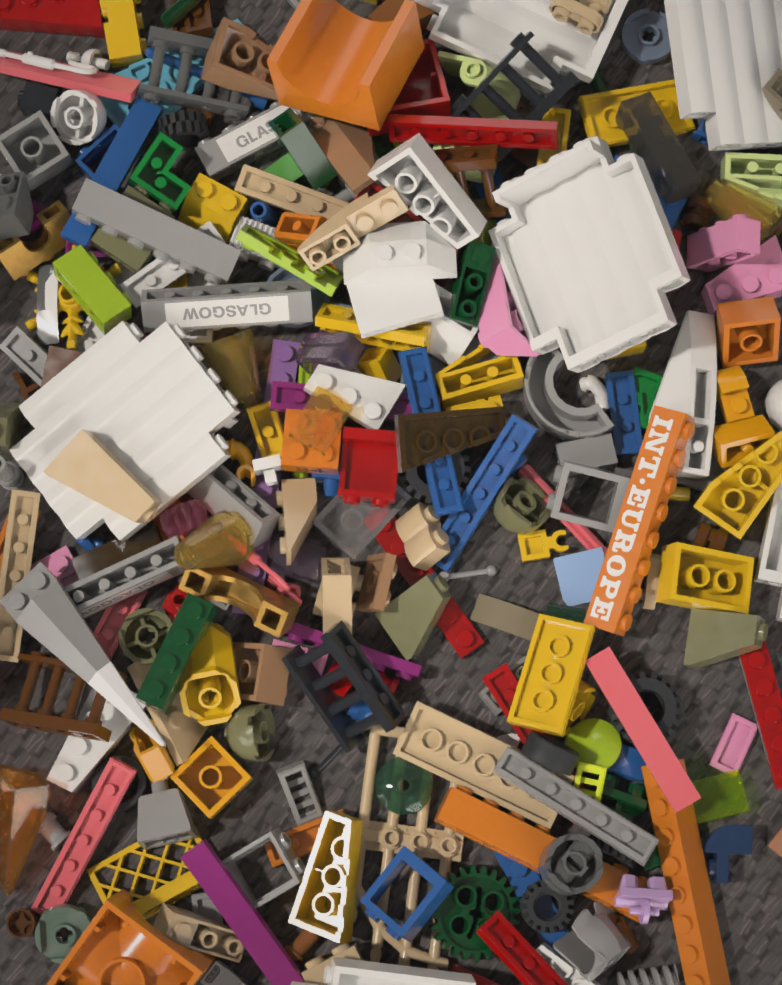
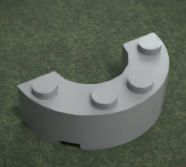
(552, 412)

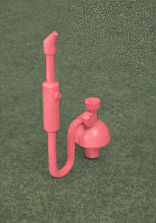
(274, 581)

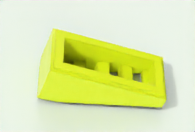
(599, 783)

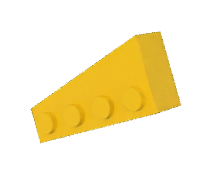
(123, 32)

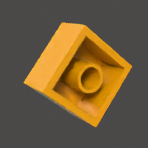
(211, 777)

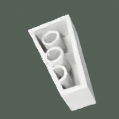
(430, 190)
(82, 756)

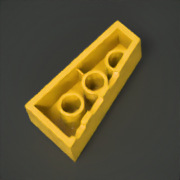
(330, 879)

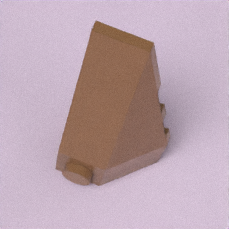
(239, 61)

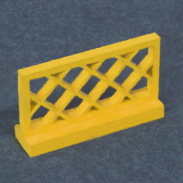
(150, 903)

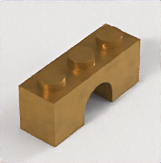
(22, 256)

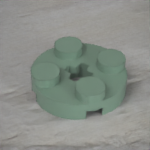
(52, 921)

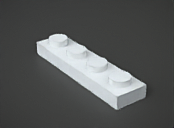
(159, 273)

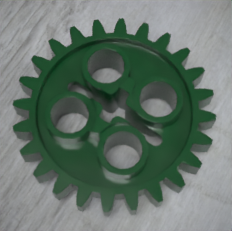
(452, 908)

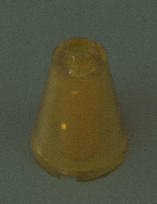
(731, 199)
(236, 365)
(216, 543)

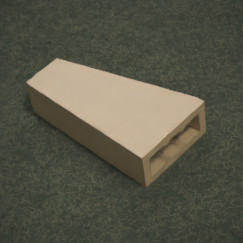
(101, 476)

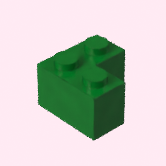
(154, 175)

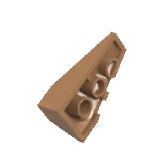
(346, 148)

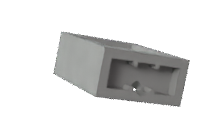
(555, 499)
(282, 844)

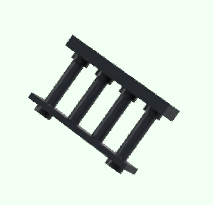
(541, 103)
(362, 675)

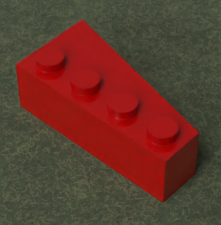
(53, 17)

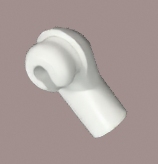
(599, 390)

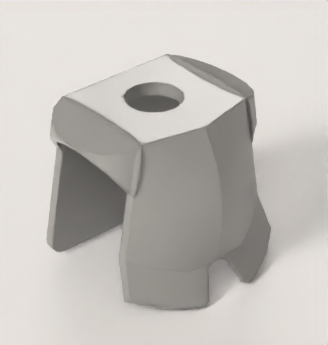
(592, 943)

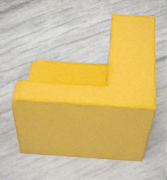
(380, 363)

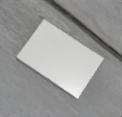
(393, 304)

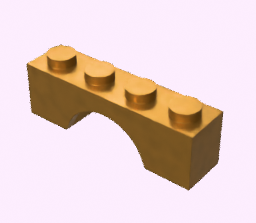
(266, 607)

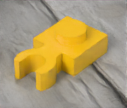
(536, 545)

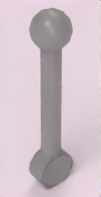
(490, 570)

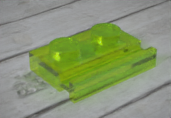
(720, 796)

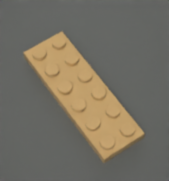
(467, 759)

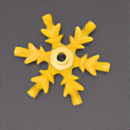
(67, 303)

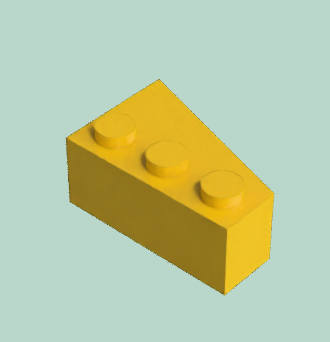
(469, 382)

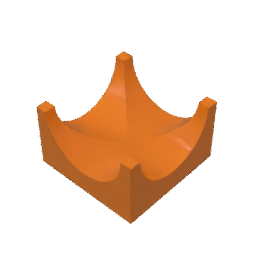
(128, 950)

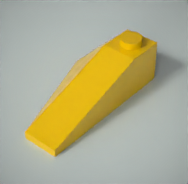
(743, 489)

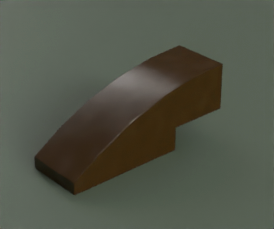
(115, 551)

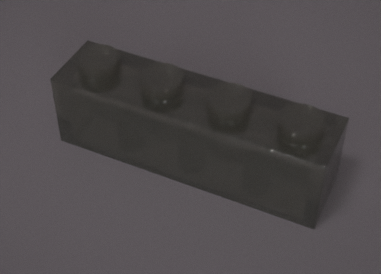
(659, 147)

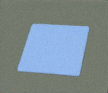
(579, 575)

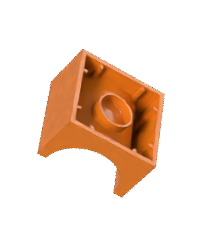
(344, 63)

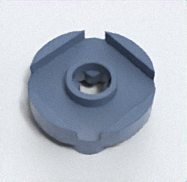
(632, 34)

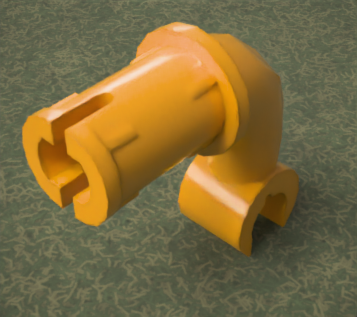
(244, 457)

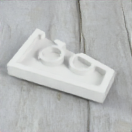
(369, 395)

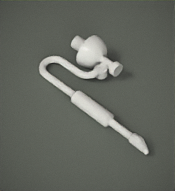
(90, 61)

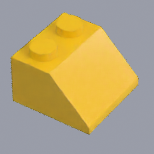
(213, 203)

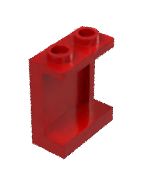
(368, 467)

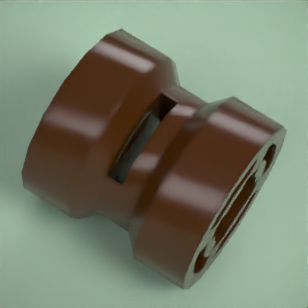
(696, 213)
(710, 537)
(17, 922)

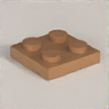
(375, 587)

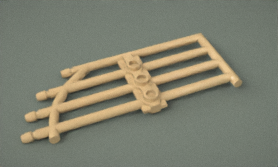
(389, 839)

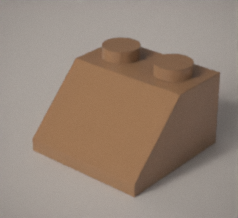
(261, 672)

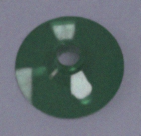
(403, 801)

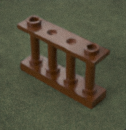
(474, 158)
(44, 719)

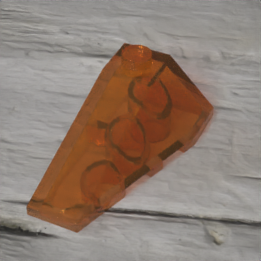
(21, 814)

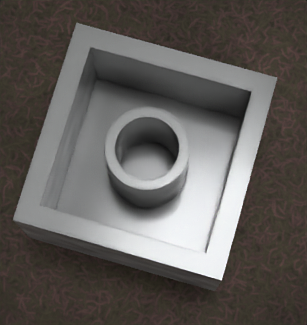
(35, 150)

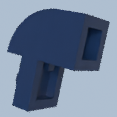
(726, 841)

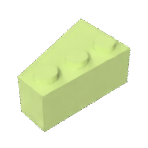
(755, 173)

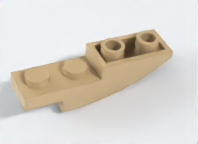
(349, 224)

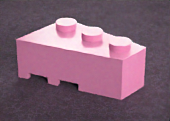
(747, 279)

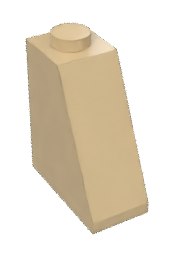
(336, 592)

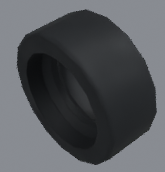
(550, 753)
(142, 781)

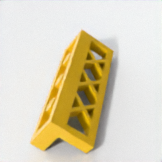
(341, 318)

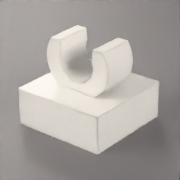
(268, 467)

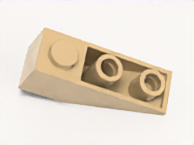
(299, 509)
(198, 932)

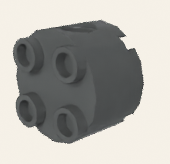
(571, 864)

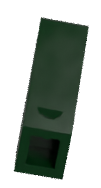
(469, 287)

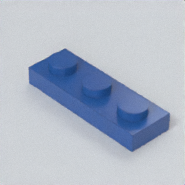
(624, 412)

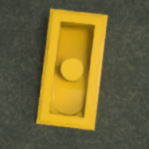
(266, 428)

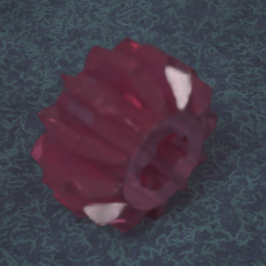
(183, 518)

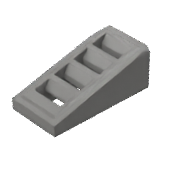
(289, 770)

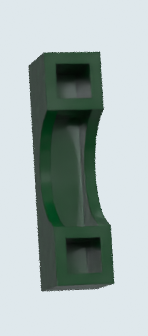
(170, 662)

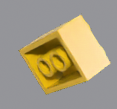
(704, 578)

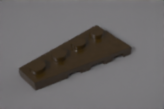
(434, 435)

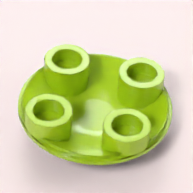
(595, 742)

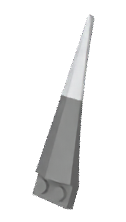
(51, 617)

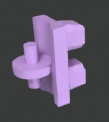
(643, 901)

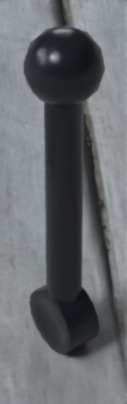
(314, 772)

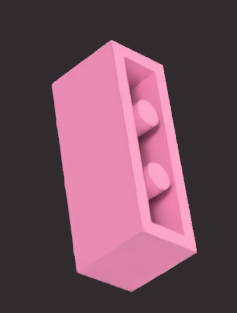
(723, 243)

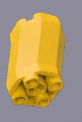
(210, 679)

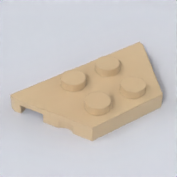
(176, 728)

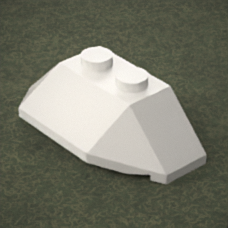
(400, 254)

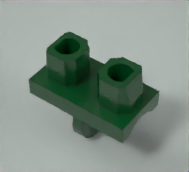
(623, 803)

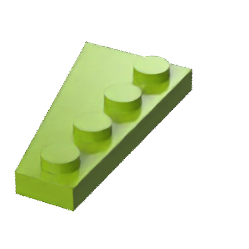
(324, 278)

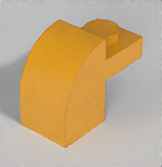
(733, 394)

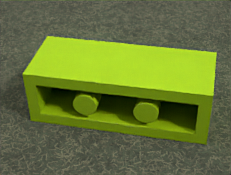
(93, 289)

